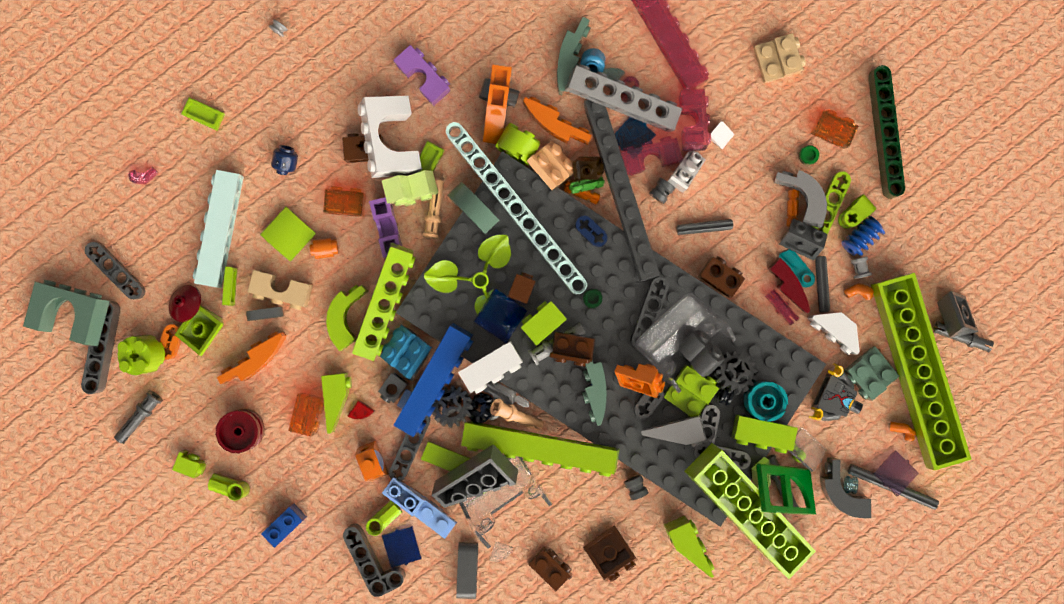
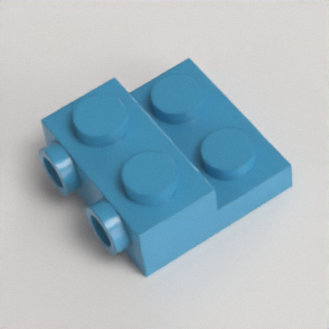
(405, 351)

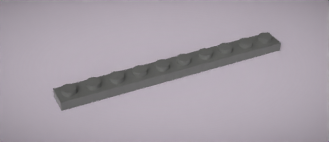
(621, 191)

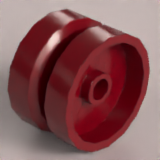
(228, 431)

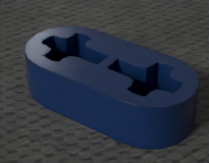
(594, 228)

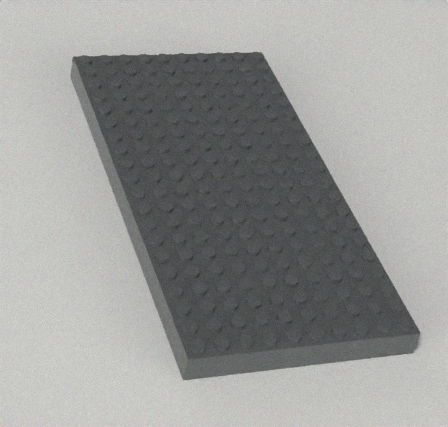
(611, 270)

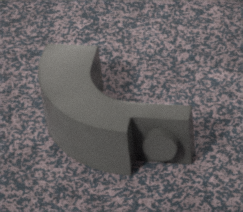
(831, 486)

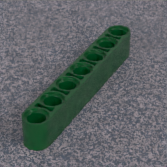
(890, 123)

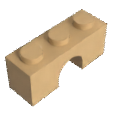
(263, 286)

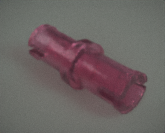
(782, 307)

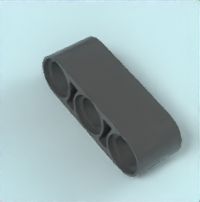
(467, 570)

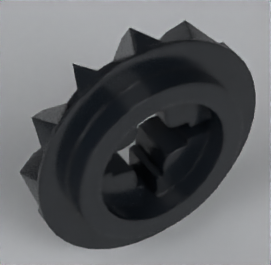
(486, 402)

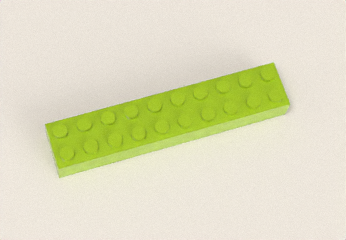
(921, 372)

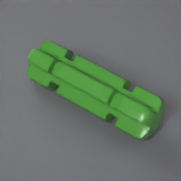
(585, 185)

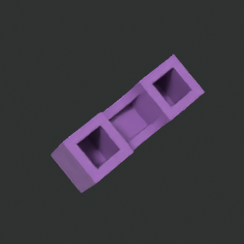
(411, 62)
(386, 223)

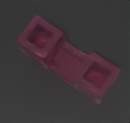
(694, 104)
(666, 150)

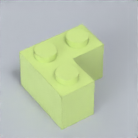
(407, 189)

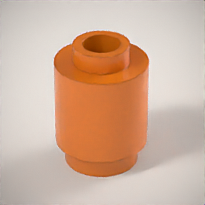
(324, 248)

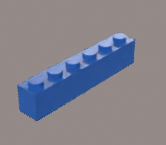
(433, 380)

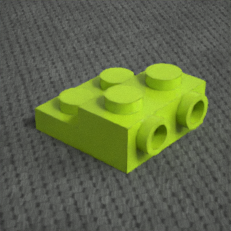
(694, 393)

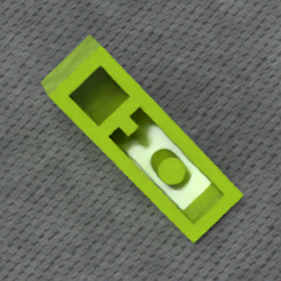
(335, 394)

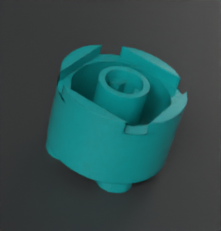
(775, 405)

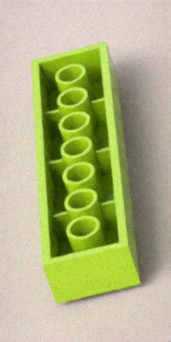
(741, 504)

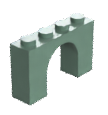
(88, 309)

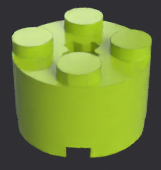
(517, 144)
(140, 354)

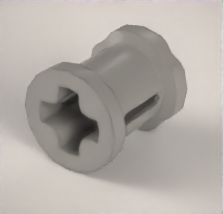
(861, 267)

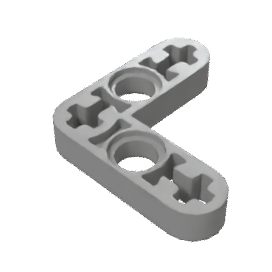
(737, 453)

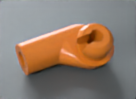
(903, 428)

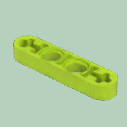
(834, 207)

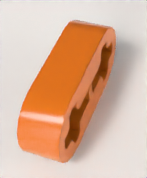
(174, 343)

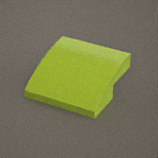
(288, 234)

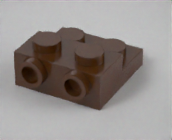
(610, 554)

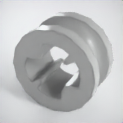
(278, 28)

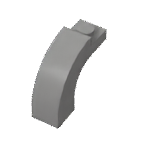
(812, 193)

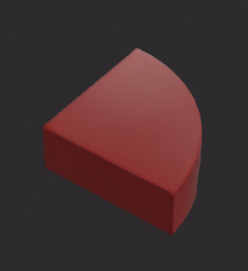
(360, 411)

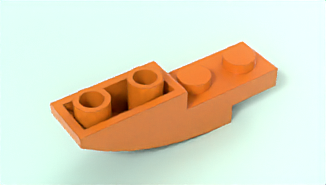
(497, 103)
(548, 117)
(259, 356)

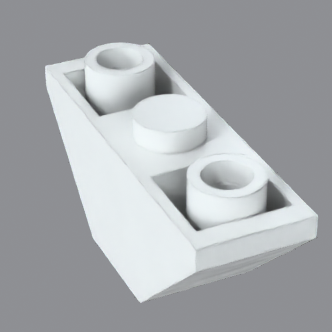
(686, 171)
(838, 329)

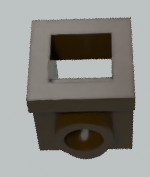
(581, 167)

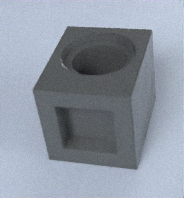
(399, 382)

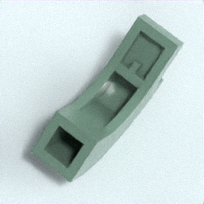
(473, 207)

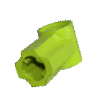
(226, 486)
(384, 517)

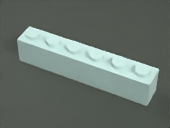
(218, 228)

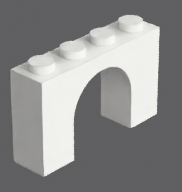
(382, 160)

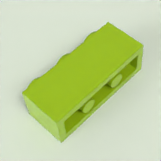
(764, 433)

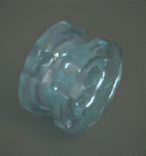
(850, 485)

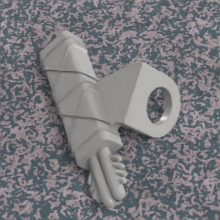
(505, 394)

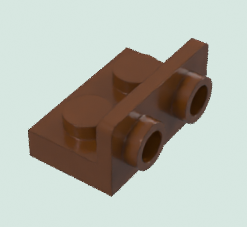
(572, 348)
(550, 568)

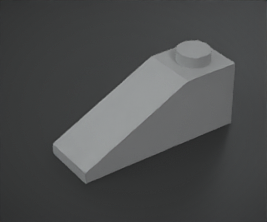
(681, 431)

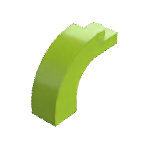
(337, 314)

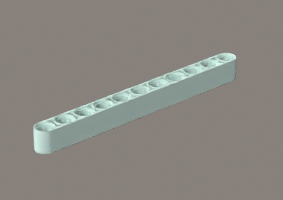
(507, 203)

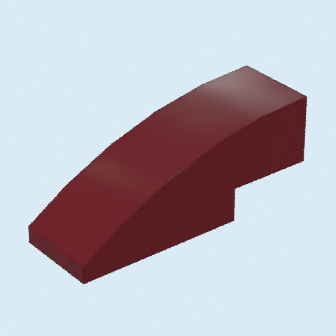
(789, 284)

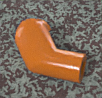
(864, 290)

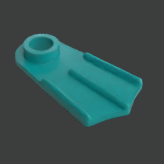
(798, 267)

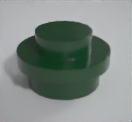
(592, 298)

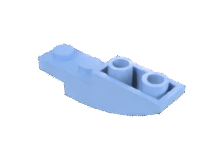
(419, 506)

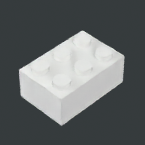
(491, 368)

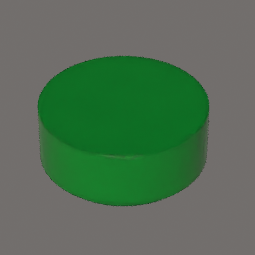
(809, 155)

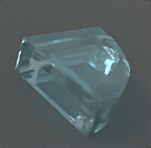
(614, 73)

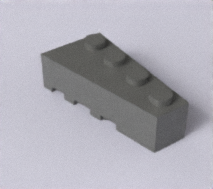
(477, 475)

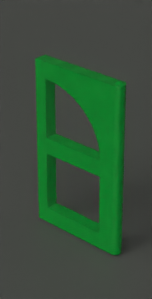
(800, 476)

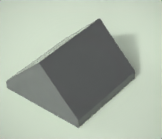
(957, 314)

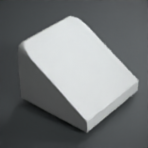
(721, 135)

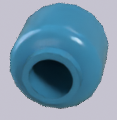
(594, 60)

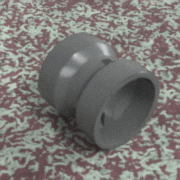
(662, 190)
(636, 487)

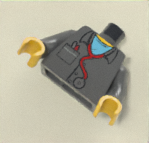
(835, 397)

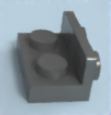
(804, 239)

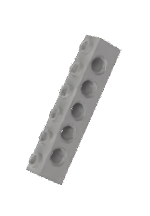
(577, 86)

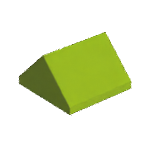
(200, 330)

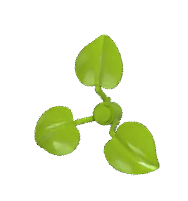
(444, 277)

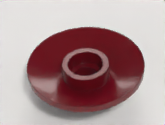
(184, 303)

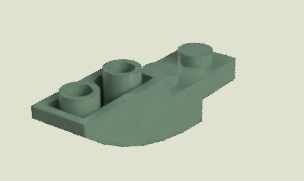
(570, 46)
(596, 392)

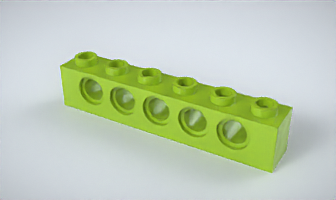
(363, 346)

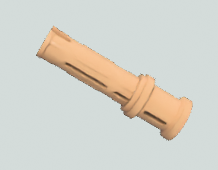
(433, 221)
(510, 413)

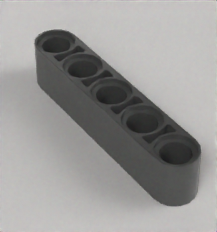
(103, 358)

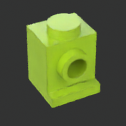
(189, 464)

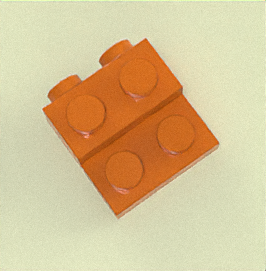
(643, 380)

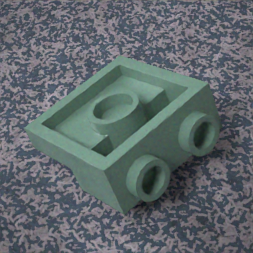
(871, 374)

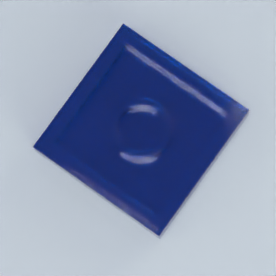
(500, 315)

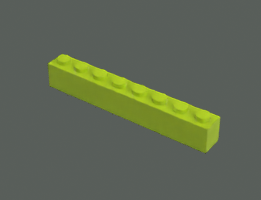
(542, 447)

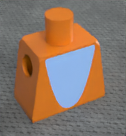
(371, 461)

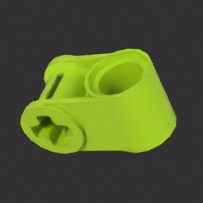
(858, 211)

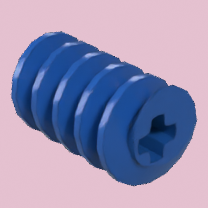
(863, 236)

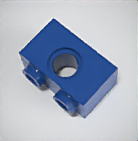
(284, 525)

